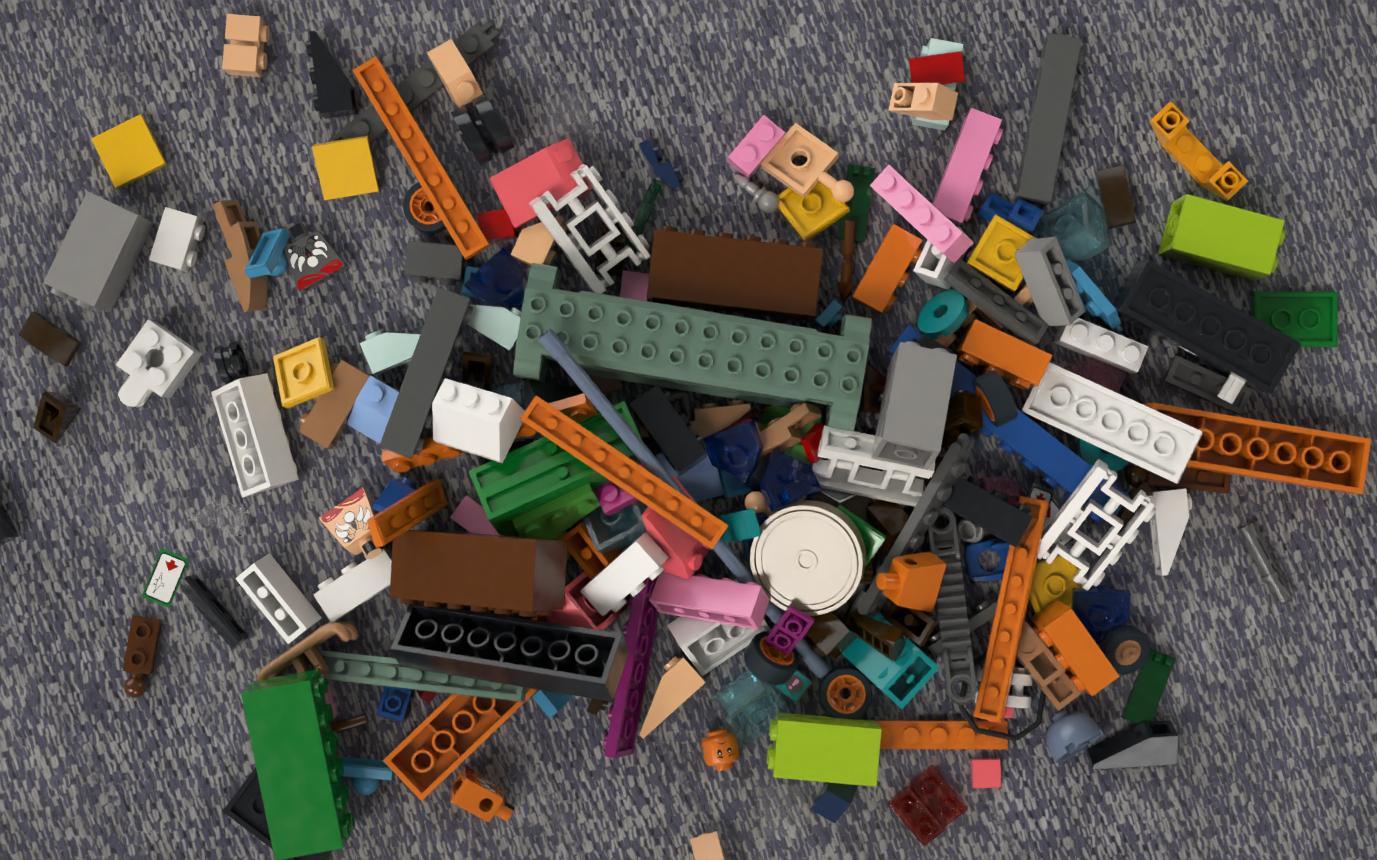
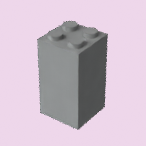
(97, 254)
(914, 405)

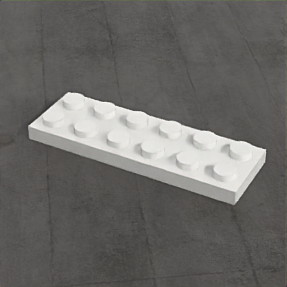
(1113, 422)

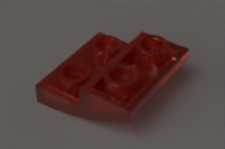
(928, 805)

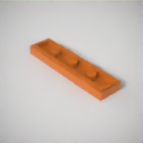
(407, 513)

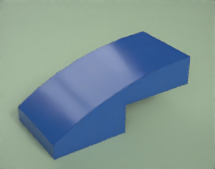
(1021, 214)

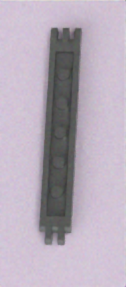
(422, 83)
(922, 517)

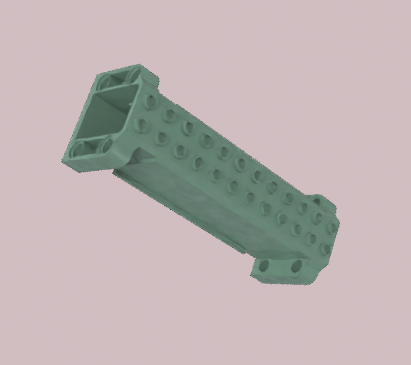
(694, 349)

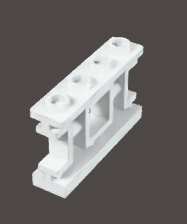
(573, 242)
(842, 471)
(1074, 512)

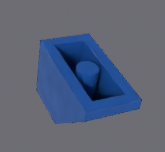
(394, 492)

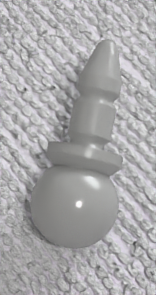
(767, 200)

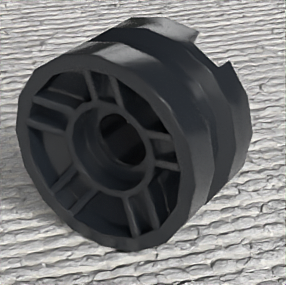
(231, 362)

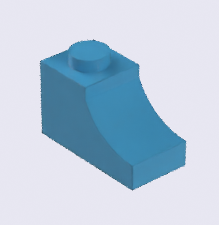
(551, 701)

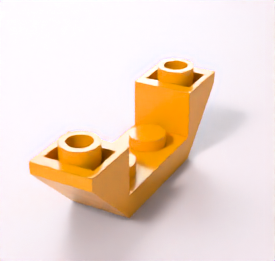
(1193, 155)

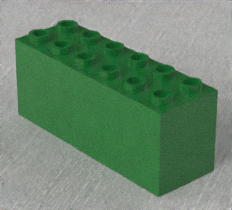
(541, 474)
(298, 764)

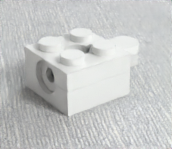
(155, 363)

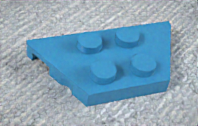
(1095, 302)

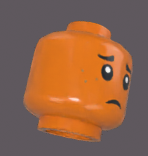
(720, 749)

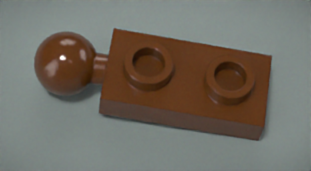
(141, 653)

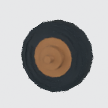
(1126, 649)

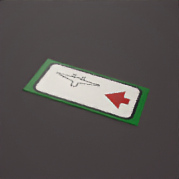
(165, 578)

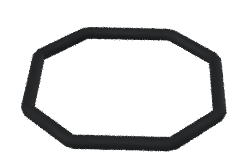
(994, 733)

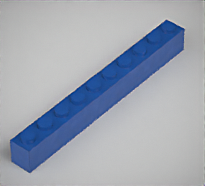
(1029, 441)

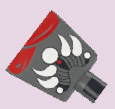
(312, 258)

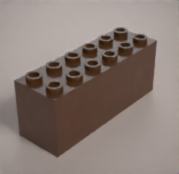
(734, 273)
(479, 572)

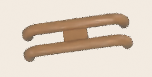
(308, 647)

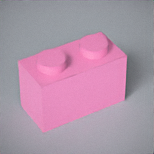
(755, 147)

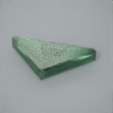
(646, 208)

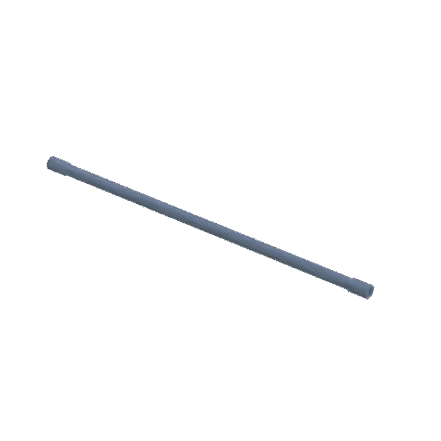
(559, 352)

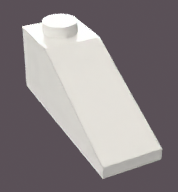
(1168, 526)

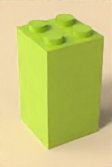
(1222, 237)
(824, 749)

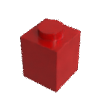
(497, 226)

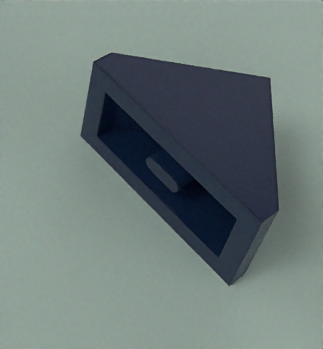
(833, 800)

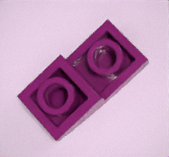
(789, 629)

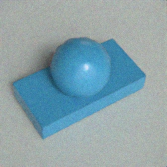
(269, 255)
(366, 773)

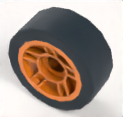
(416, 214)
(995, 398)
(769, 662)
(859, 697)

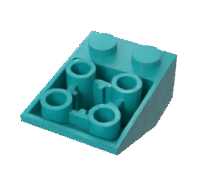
(896, 679)

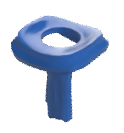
(972, 554)

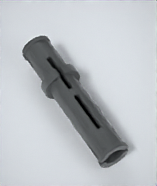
(1270, 572)

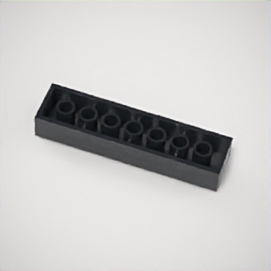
(511, 651)

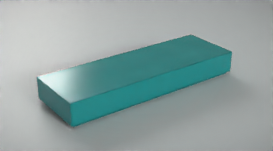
(741, 526)

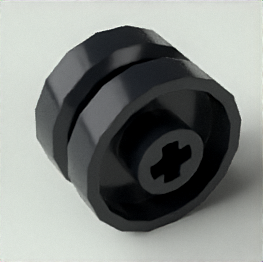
(479, 131)

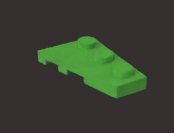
(557, 515)

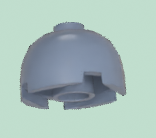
(1071, 734)

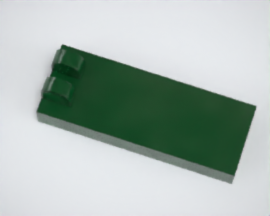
(859, 204)
(1148, 688)

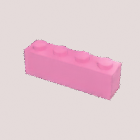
(966, 165)
(921, 214)
(710, 599)

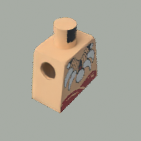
(349, 523)

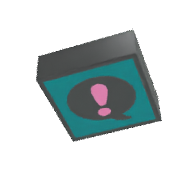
(795, 687)

